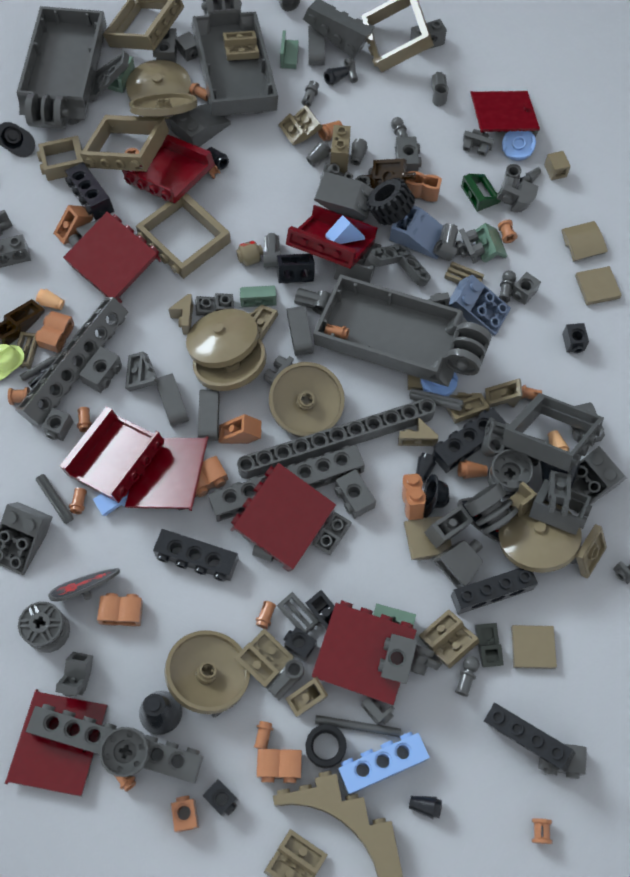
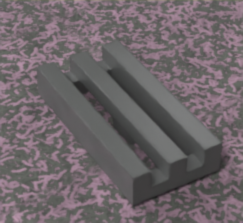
(310, 627)

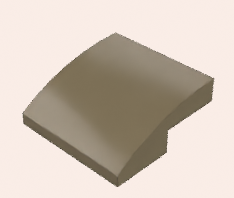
(240, 45)
(300, 126)
(584, 240)
(419, 544)
(449, 639)
(264, 657)
(295, 858)

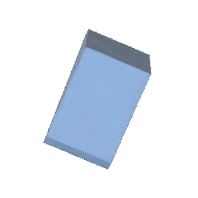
(344, 232)

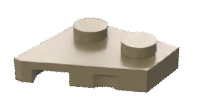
(264, 318)
(473, 406)

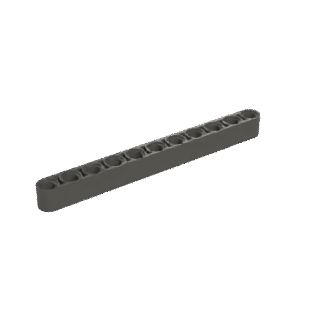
(343, 431)

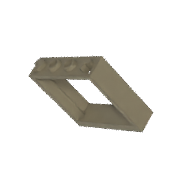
(150, 40)
(406, 50)
(154, 127)
(221, 234)

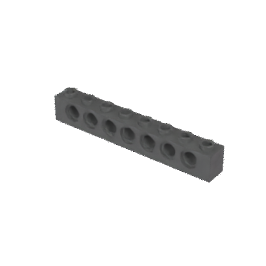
(64, 362)
(317, 478)
(40, 726)

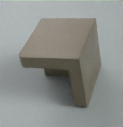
(557, 165)
(523, 499)

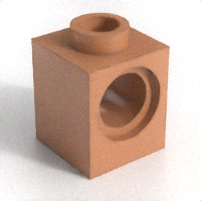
(192, 821)

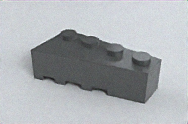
(338, 27)

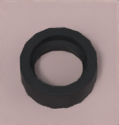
(329, 763)

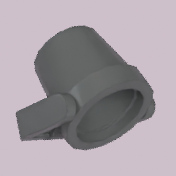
(423, 659)

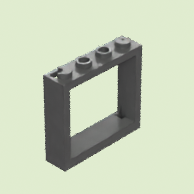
(562, 412)

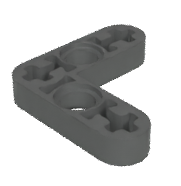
(400, 254)

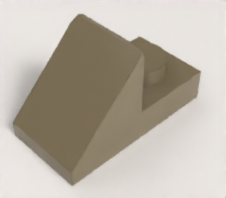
(183, 311)
(507, 392)
(422, 437)
(307, 697)

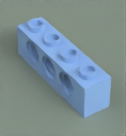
(416, 754)

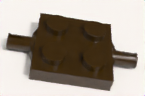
(389, 169)

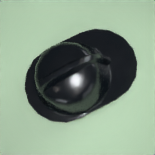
(16, 139)
(436, 494)

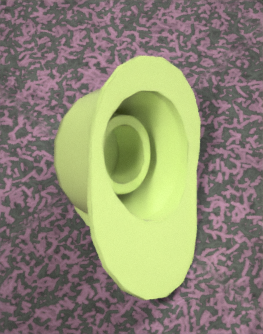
(10, 359)

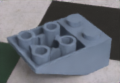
(417, 232)
(479, 304)

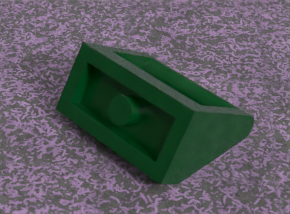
(475, 195)

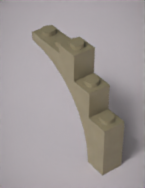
(326, 797)

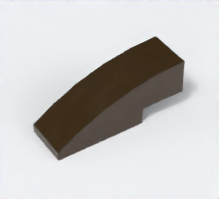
(19, 321)

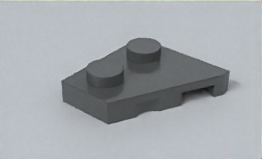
(140, 372)

